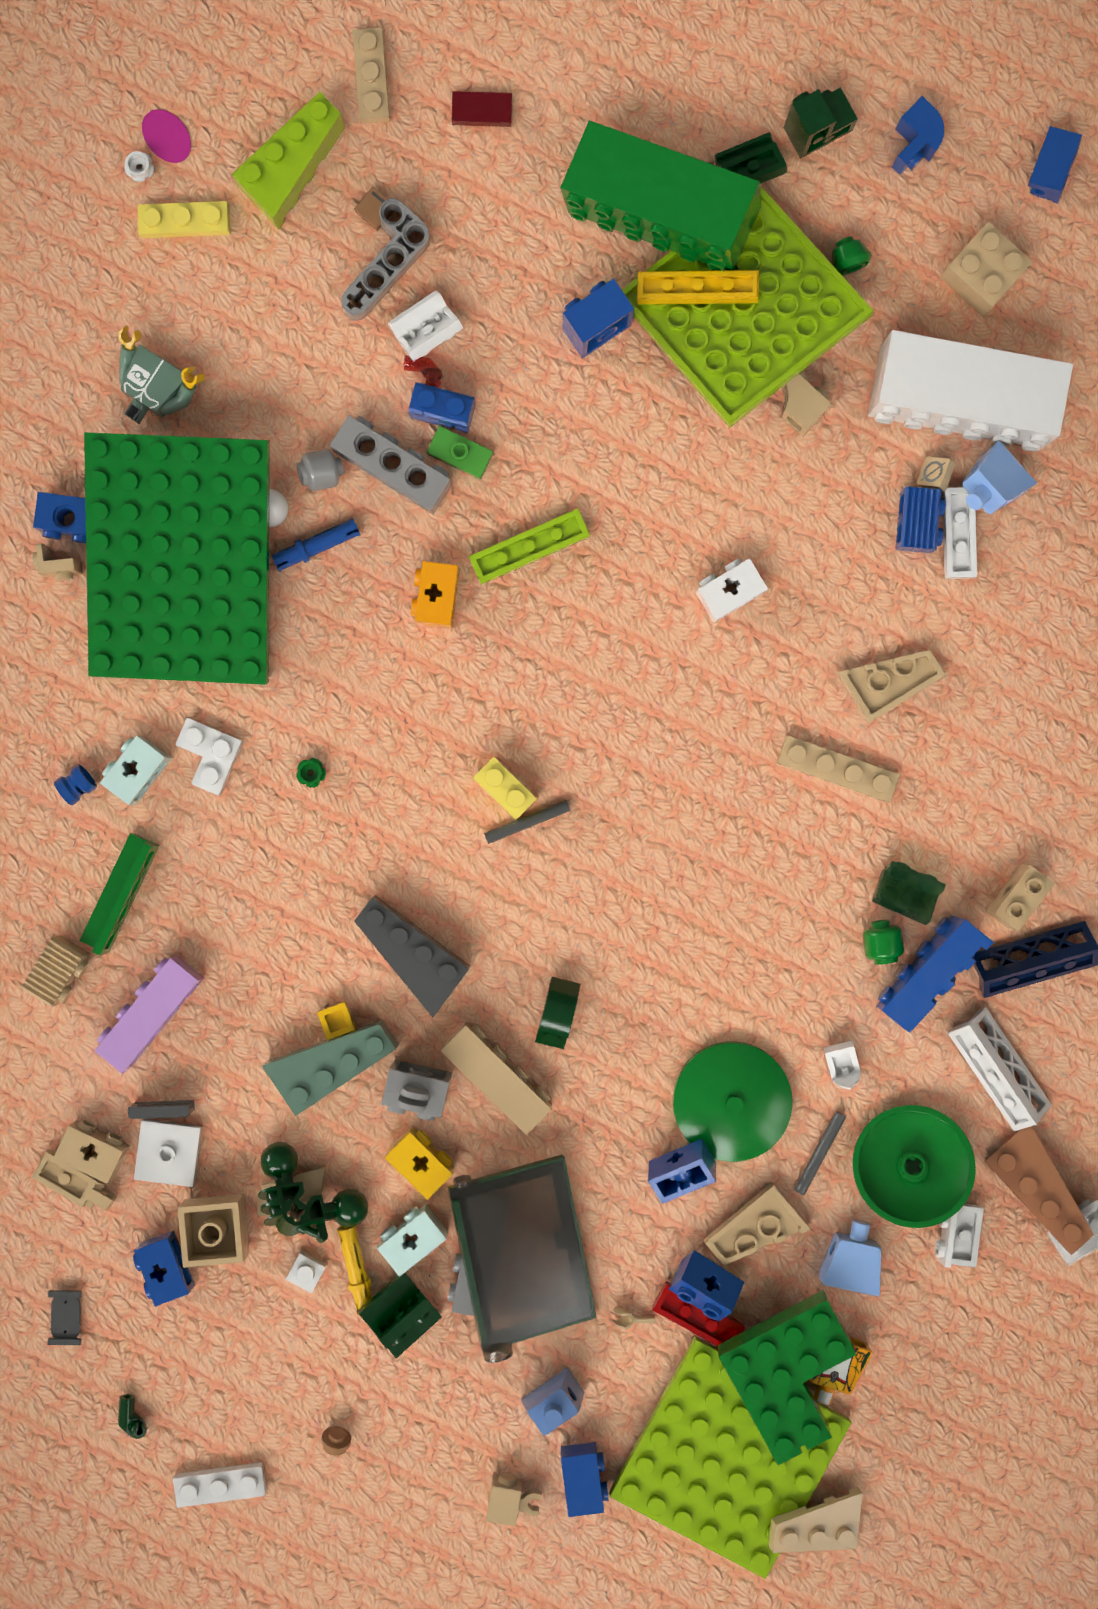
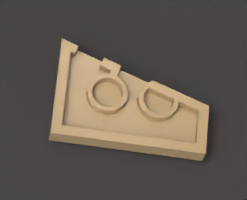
(888, 683)
(756, 1224)
(819, 1528)

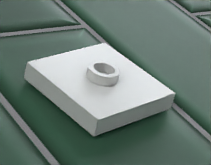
(168, 1152)

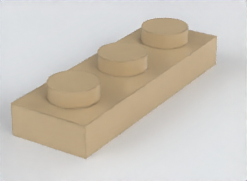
(371, 75)

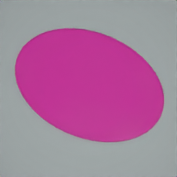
(166, 136)

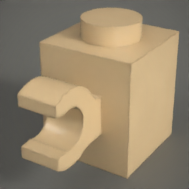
(507, 1500)

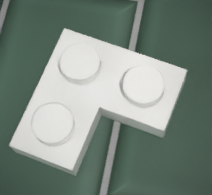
(217, 753)

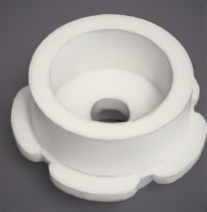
(138, 158)

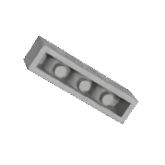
(348, 444)

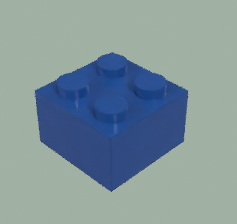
(597, 317)

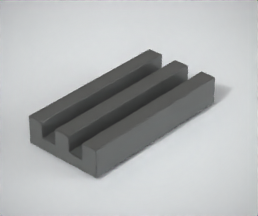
(161, 1109)

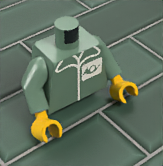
(152, 381)

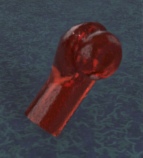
(427, 368)

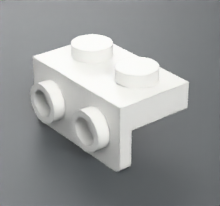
(425, 326)
(960, 1237)

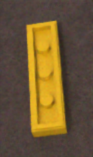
(698, 287)

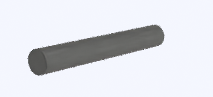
(527, 821)
(820, 1153)

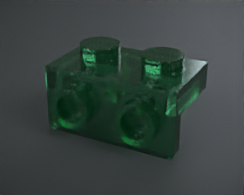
(908, 892)

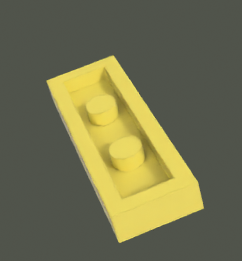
(183, 219)

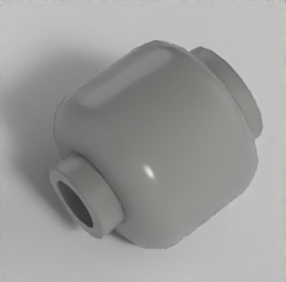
(319, 470)

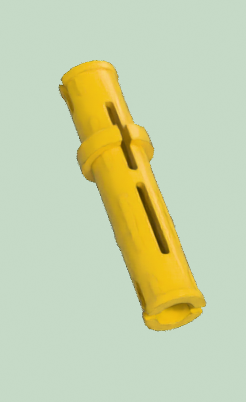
(358, 1282)

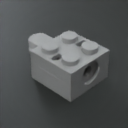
(416, 1090)

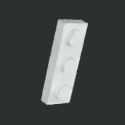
(959, 535)
(220, 1484)

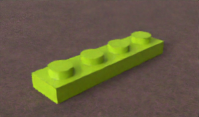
(529, 546)

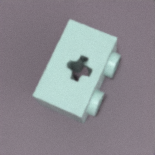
(133, 786)
(405, 1254)

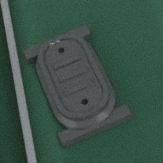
(65, 1317)

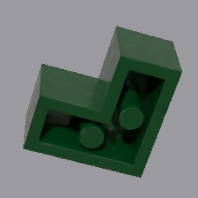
(818, 120)

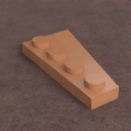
(1038, 1185)

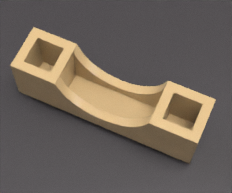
(803, 404)

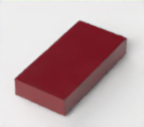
(481, 109)

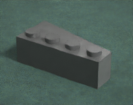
(414, 955)

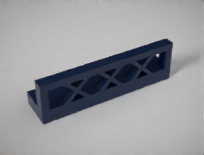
(1044, 966)

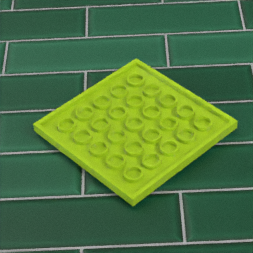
(751, 350)
(709, 1468)

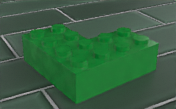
(772, 1367)

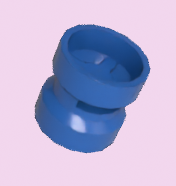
(75, 784)

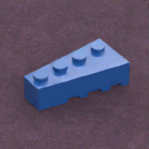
(932, 971)

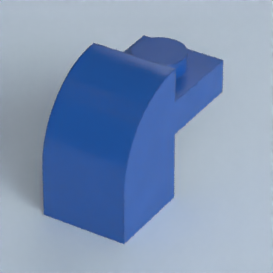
(923, 130)

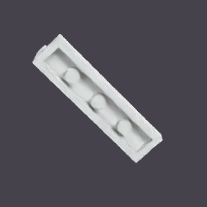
(998, 1074)

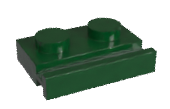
(754, 159)

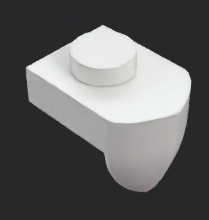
(843, 1064)

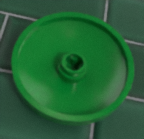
(732, 1100)
(914, 1166)

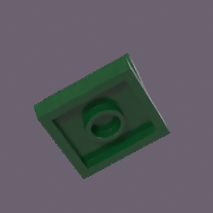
(399, 1314)

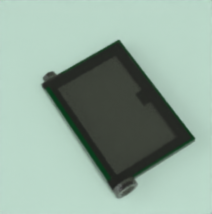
(521, 1254)

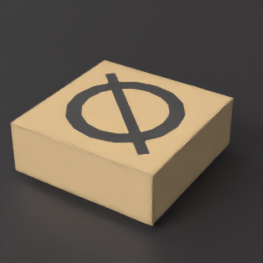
(935, 473)

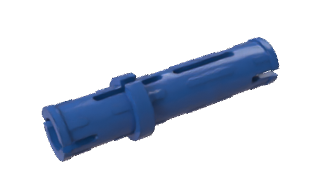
(314, 545)

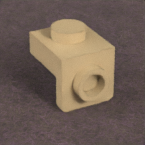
(60, 569)

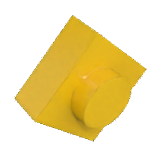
(336, 1020)

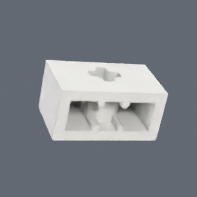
(748, 585)

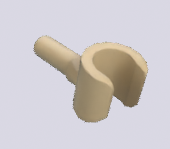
(628, 1319)

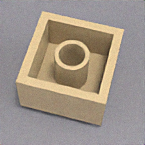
(986, 269)
(213, 1230)

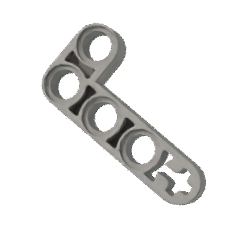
(380, 267)

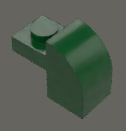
(558, 1013)

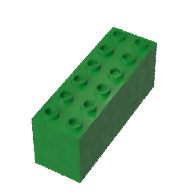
(661, 197)

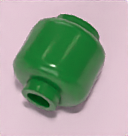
(883, 942)

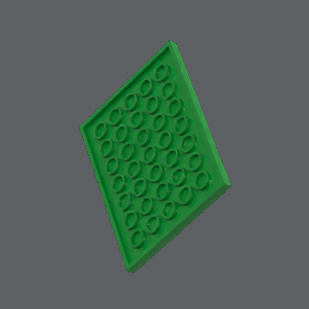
(177, 557)

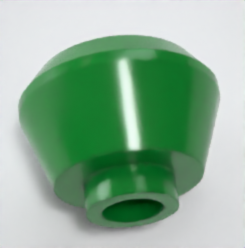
(850, 256)

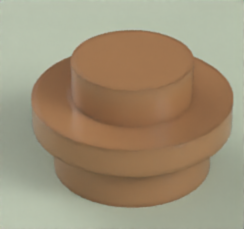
(336, 1440)

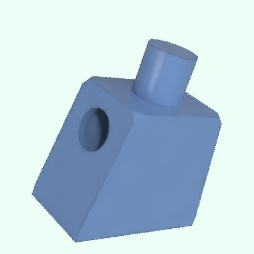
(551, 1402)

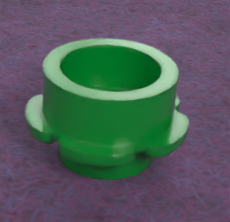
(303, 769)

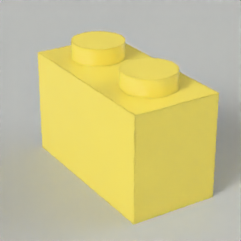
(505, 788)

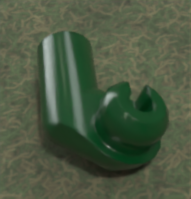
(128, 1419)

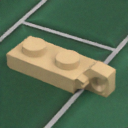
(72, 1183)

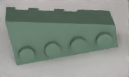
(321, 1068)

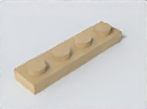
(838, 769)

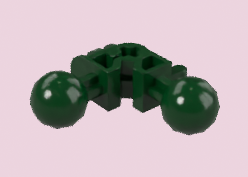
(279, 1163)

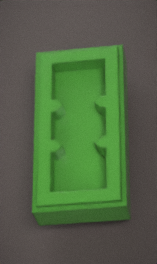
(460, 452)

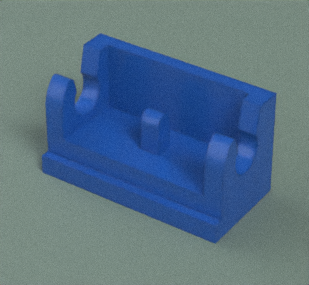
(1054, 164)

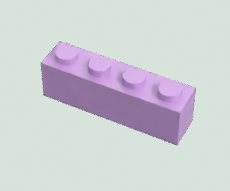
(148, 1014)

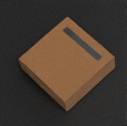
(370, 206)

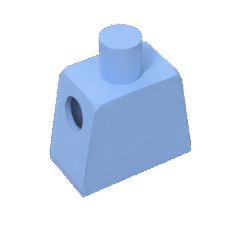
(996, 480)
(853, 1261)

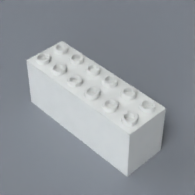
(969, 390)

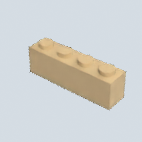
(496, 1077)

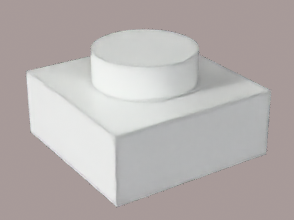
(306, 1271)

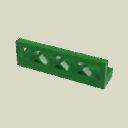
(119, 893)

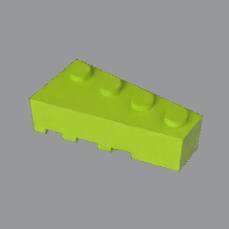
(289, 159)

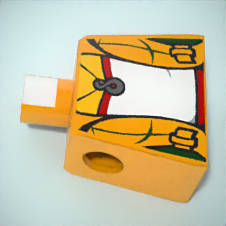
(842, 1376)

